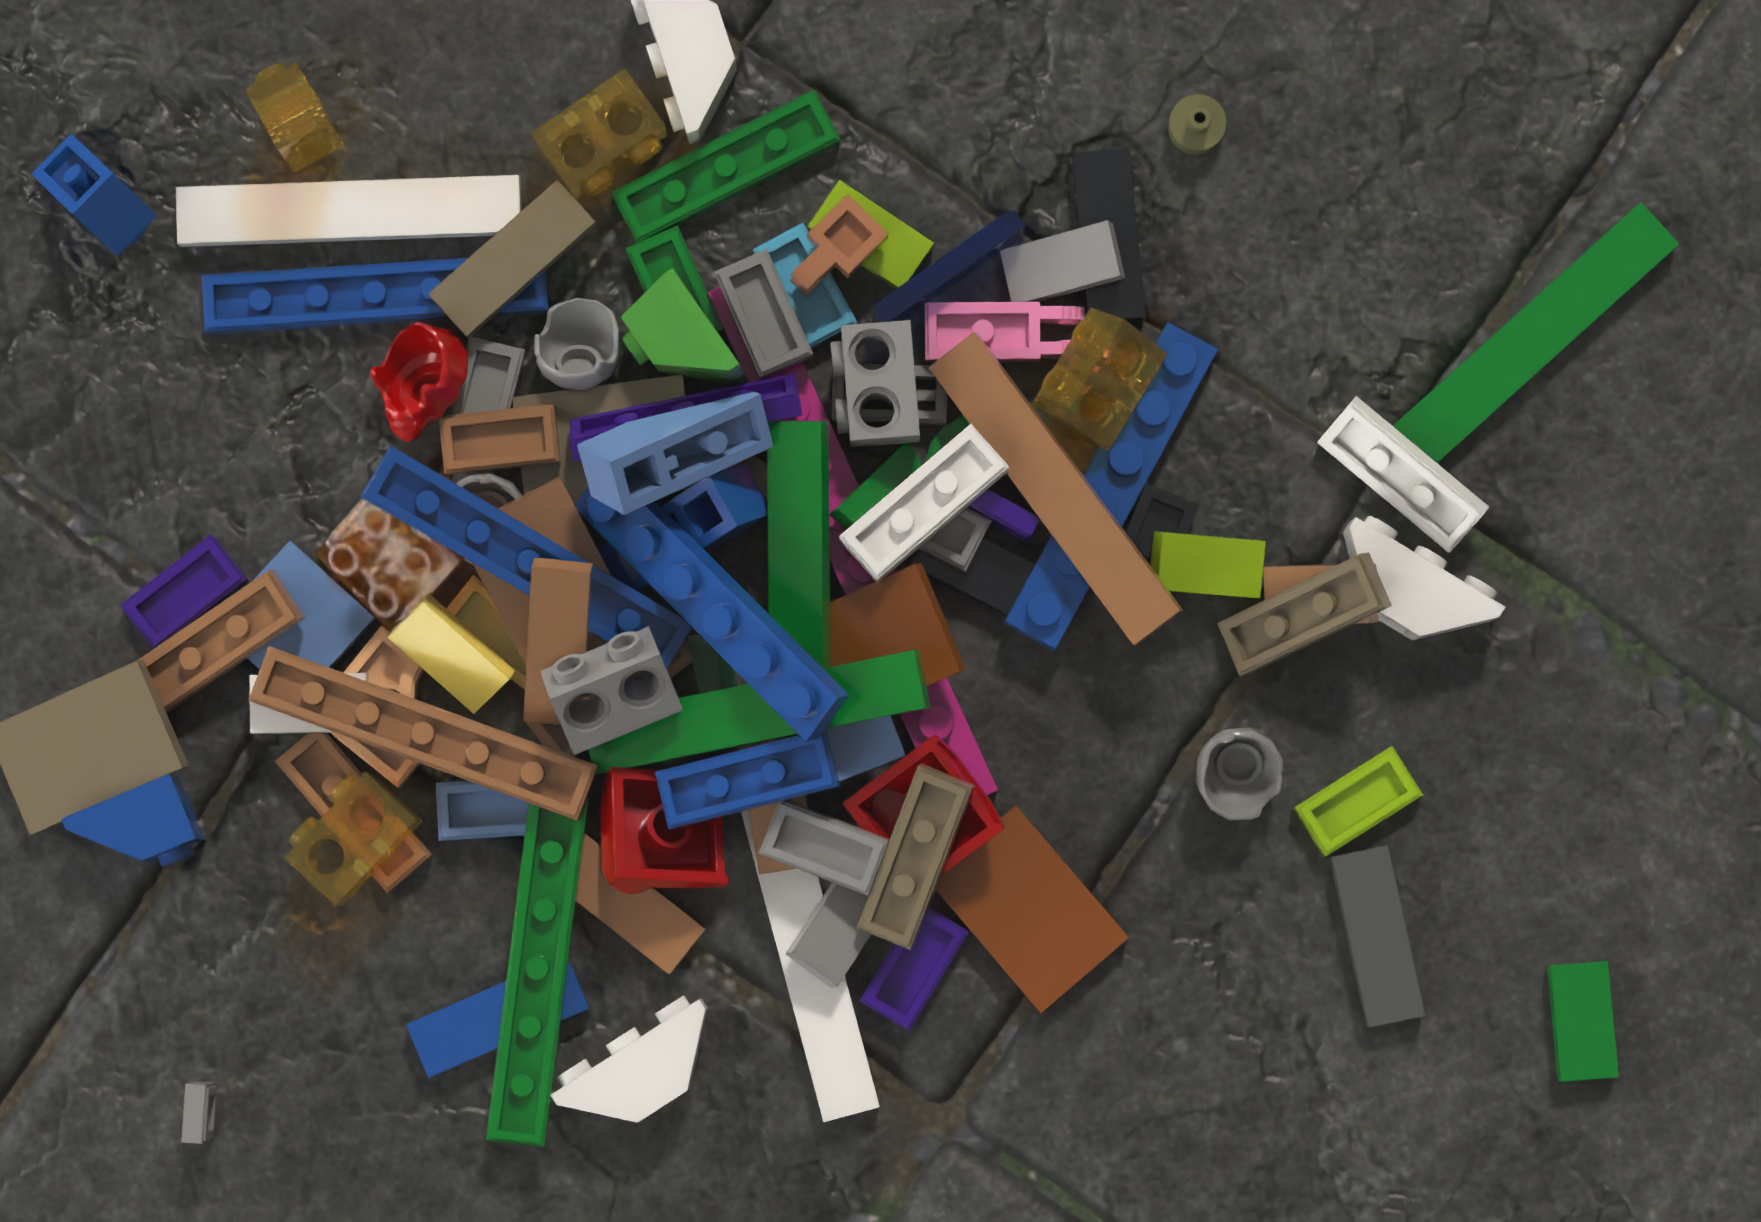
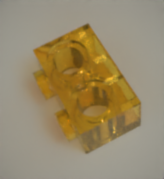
(293, 115)
(590, 123)
(1099, 378)
(362, 849)

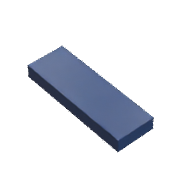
(746, 779)
(473, 1026)

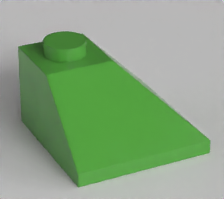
(677, 335)

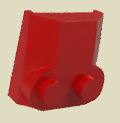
(881, 800)
(641, 848)

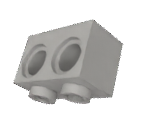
(890, 383)
(616, 702)

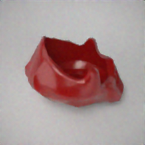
(420, 377)

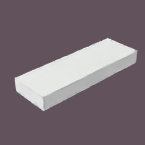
(1403, 474)
(924, 503)

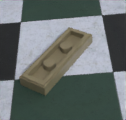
(512, 259)
(1304, 614)
(915, 856)

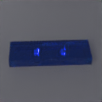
(950, 269)

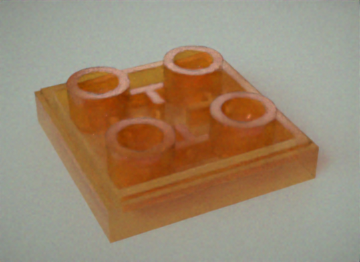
(386, 562)

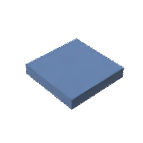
(331, 614)

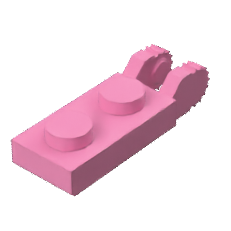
(1006, 328)

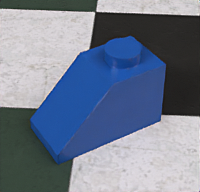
(94, 195)
(143, 822)

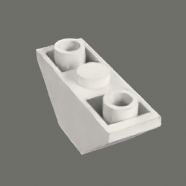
(693, 55)
(1421, 592)
(642, 1069)

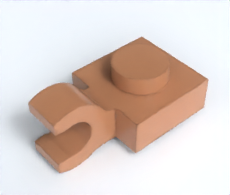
(842, 241)

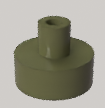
(1192, 136)

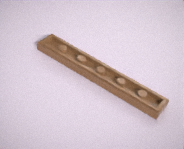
(1056, 489)
(423, 733)

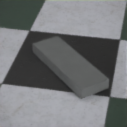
(1377, 936)

